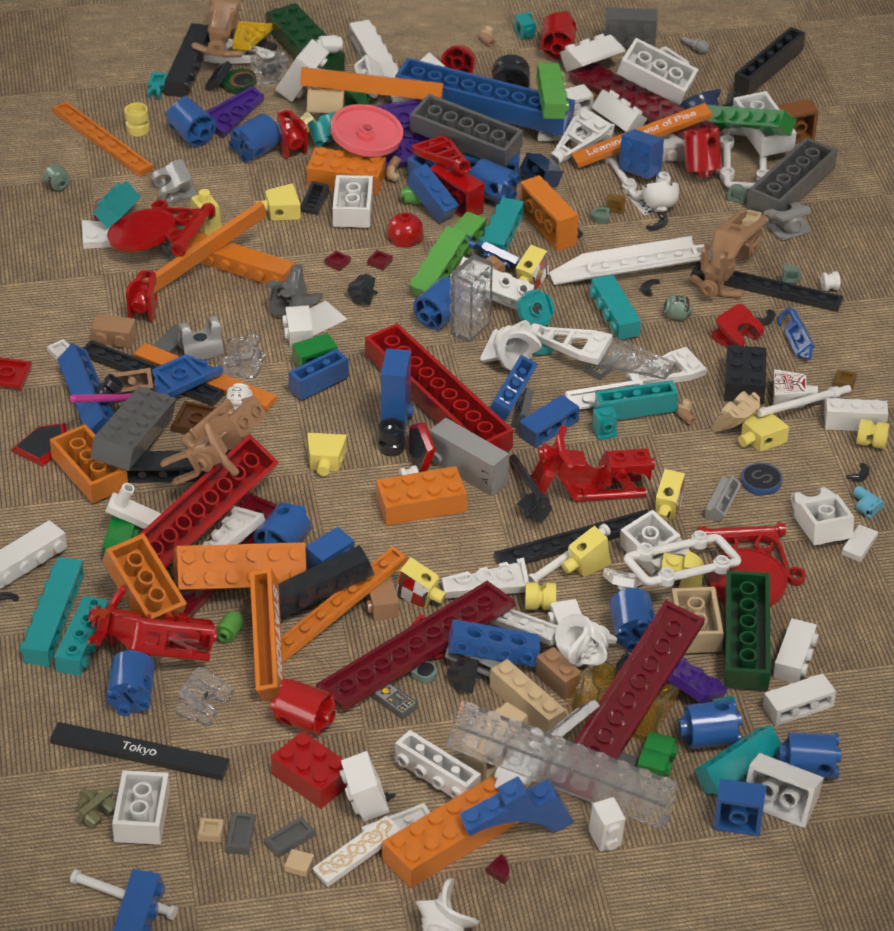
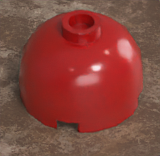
(459, 58)
(405, 230)

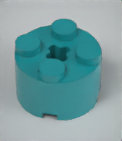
(321, 131)

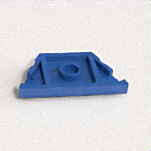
(183, 375)

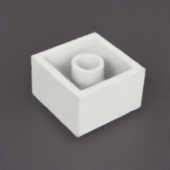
(364, 786)

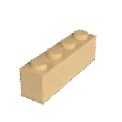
(526, 695)

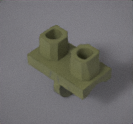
(88, 813)

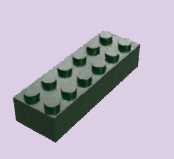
(296, 30)
(747, 630)

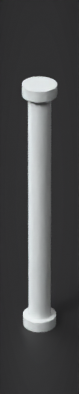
(558, 561)
(77, 877)

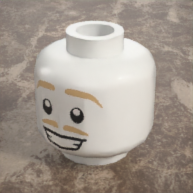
(238, 392)

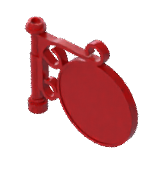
(153, 226)
(757, 559)

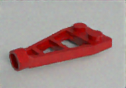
(451, 157)

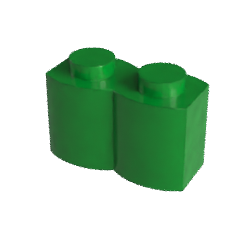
(658, 753)

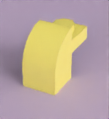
(679, 563)

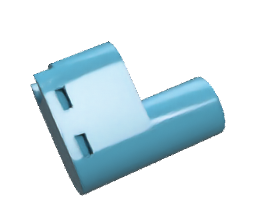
(869, 503)

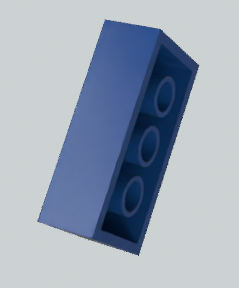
(396, 386)

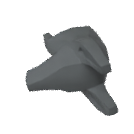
(290, 292)

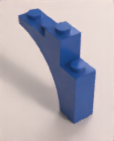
(518, 804)

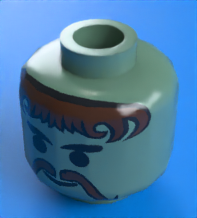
(56, 177)
(677, 307)

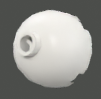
(660, 195)

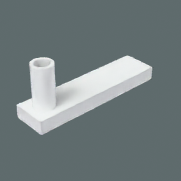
(128, 510)

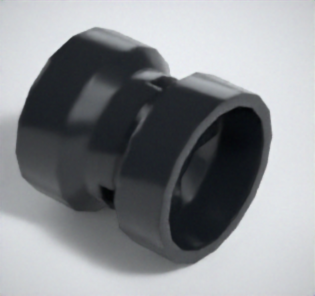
(110, 385)

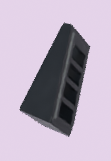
(317, 188)

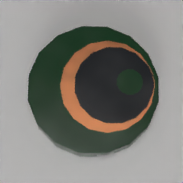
(239, 80)

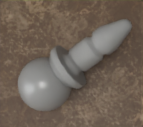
(700, 46)

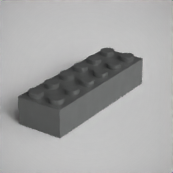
(467, 129)
(792, 176)
(133, 428)

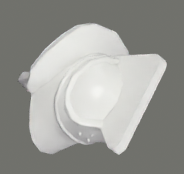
(510, 343)
(582, 640)
(439, 914)

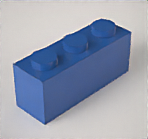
(432, 193)
(318, 374)
(546, 421)
(140, 901)

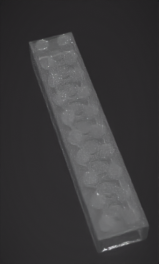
(566, 764)

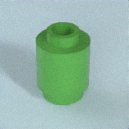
(409, 196)
(229, 627)

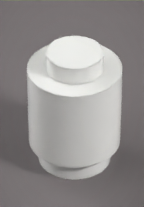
(331, 43)

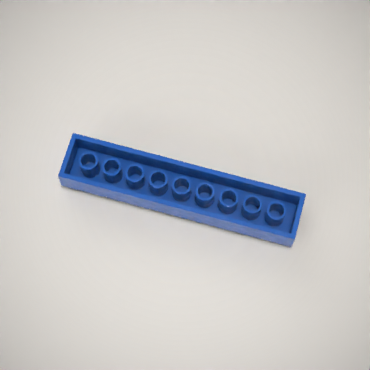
(488, 96)

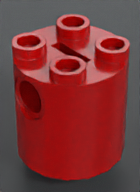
(557, 32)
(702, 151)
(303, 706)

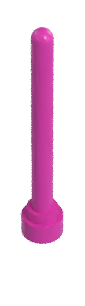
(88, 398)

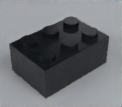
(745, 371)

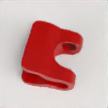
(292, 133)
(141, 295)
(734, 324)

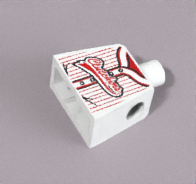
(790, 386)

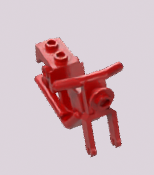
(589, 482)
(150, 634)

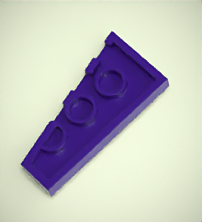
(234, 110)

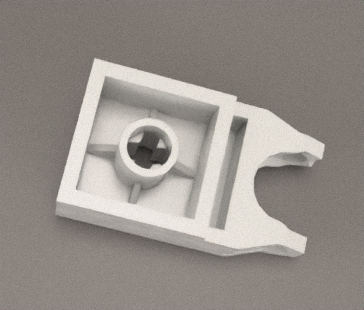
(823, 516)
(653, 530)

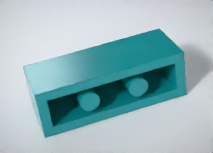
(116, 203)

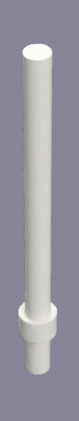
(833, 392)

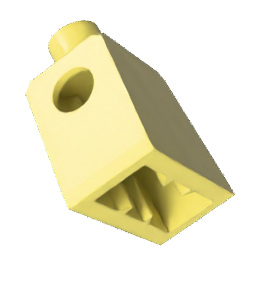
(282, 203)
(212, 223)
(763, 432)
(326, 452)
(588, 553)

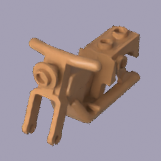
(221, 21)
(729, 243)
(214, 434)

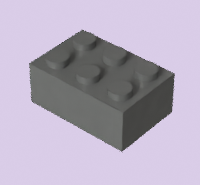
(631, 23)

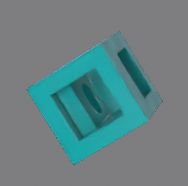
(524, 25)
(604, 423)

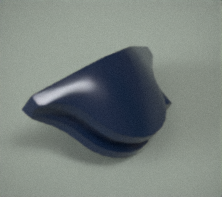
(707, 97)

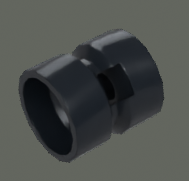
(391, 437)

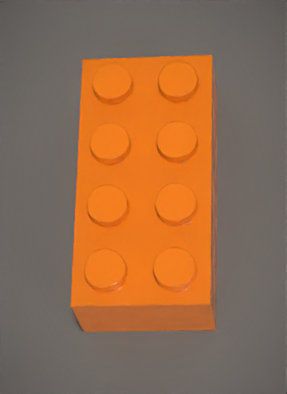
(328, 163)
(549, 213)
(92, 477)
(421, 495)
(145, 577)

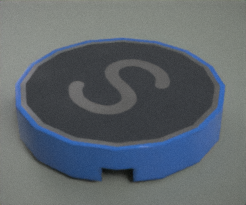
(761, 478)

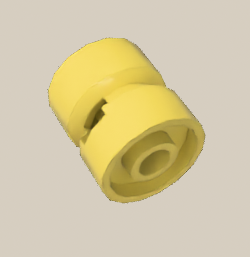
(136, 119)
(873, 433)
(539, 596)

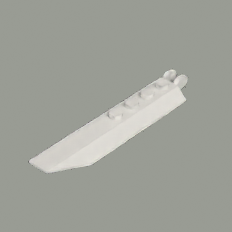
(628, 260)

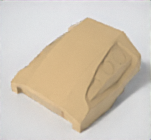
(737, 411)

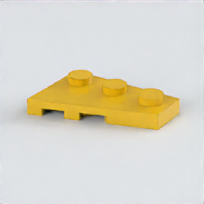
(249, 34)

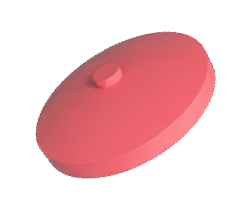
(366, 130)

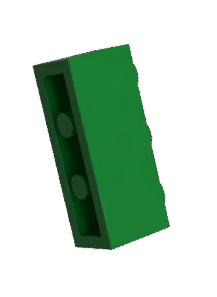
(118, 532)

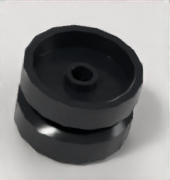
(512, 70)

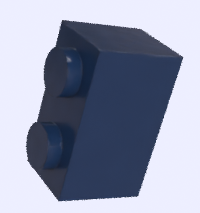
(538, 164)

